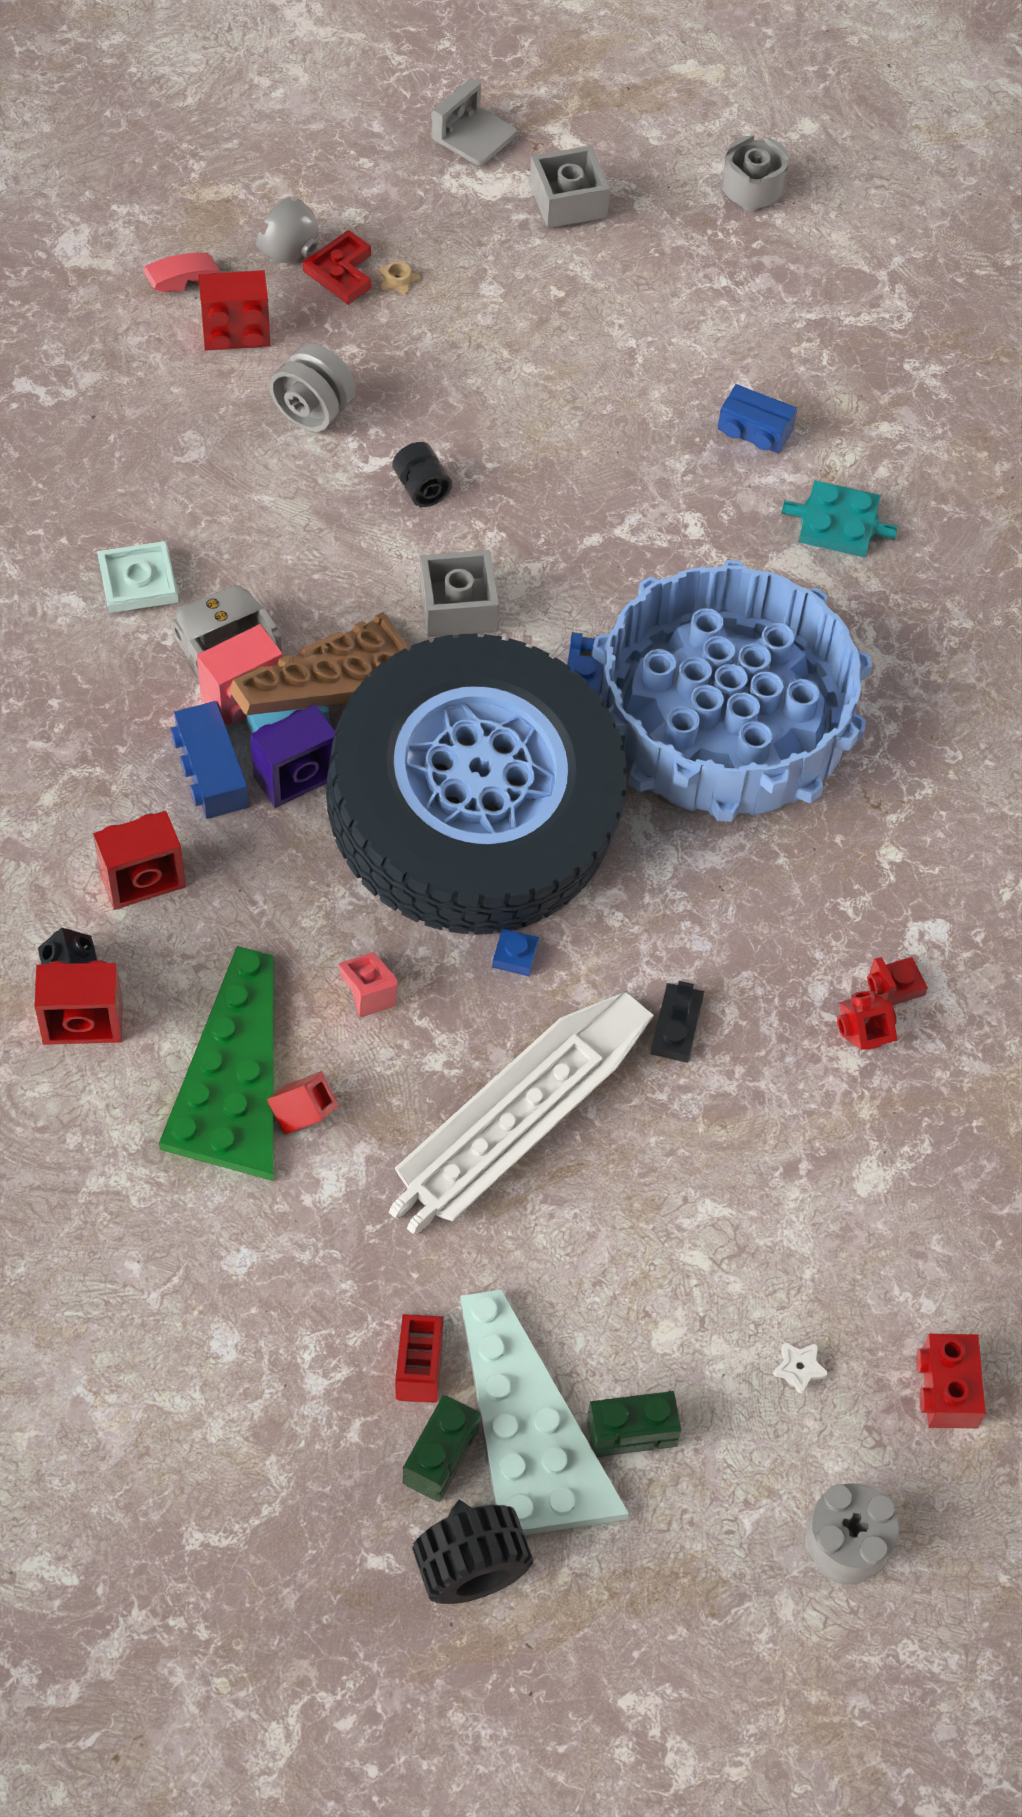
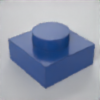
(515, 952)

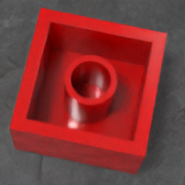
(234, 310)
(139, 859)
(78, 1003)

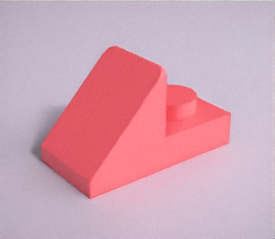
(371, 983)

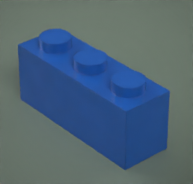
(209, 760)

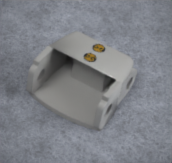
(219, 619)

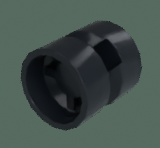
(422, 474)

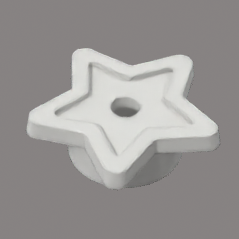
(800, 1377)

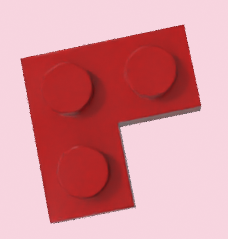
(336, 264)

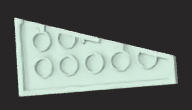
(530, 1436)

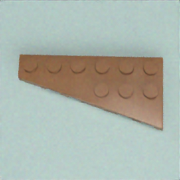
(321, 672)

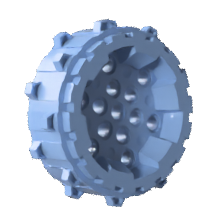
(734, 666)

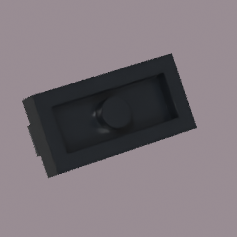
(677, 1022)

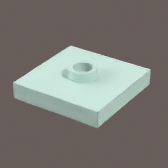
(137, 577)

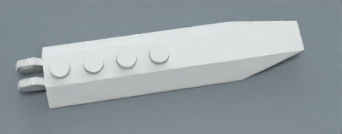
(517, 1109)

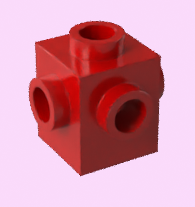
(867, 1020)

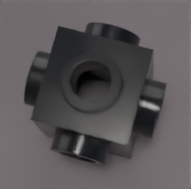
(67, 947)

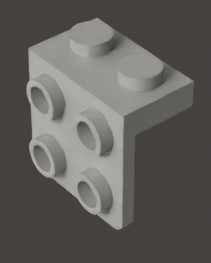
(467, 127)

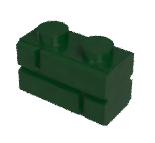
(634, 1423)
(441, 1448)

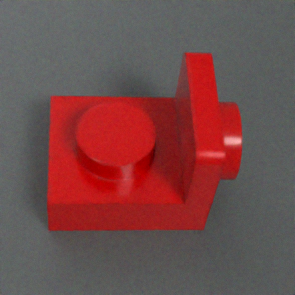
(896, 980)

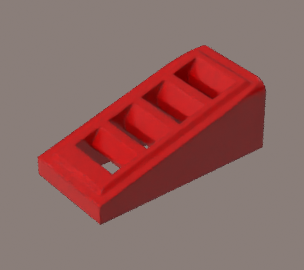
(419, 1383)

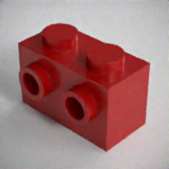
(952, 1381)

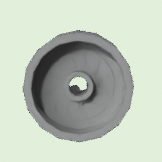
(312, 387)

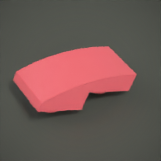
(174, 271)

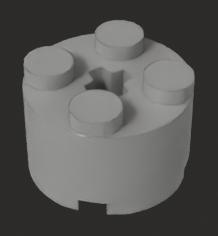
(755, 172)
(861, 1511)

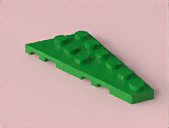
(224, 1095)

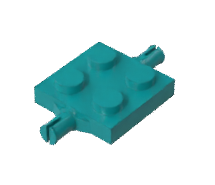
(839, 518)

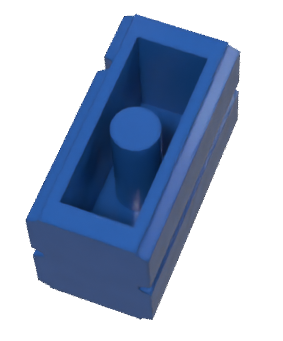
(757, 418)

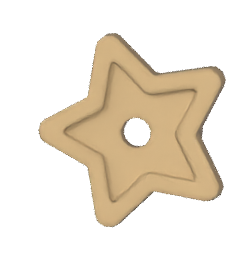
(394, 270)

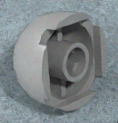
(290, 232)

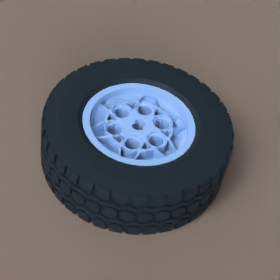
(460, 860)

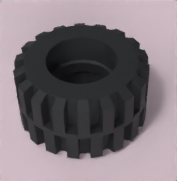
(472, 1554)

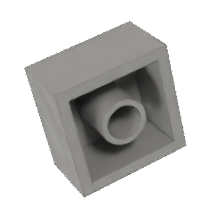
(569, 186)
(459, 593)

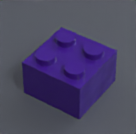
(292, 755)

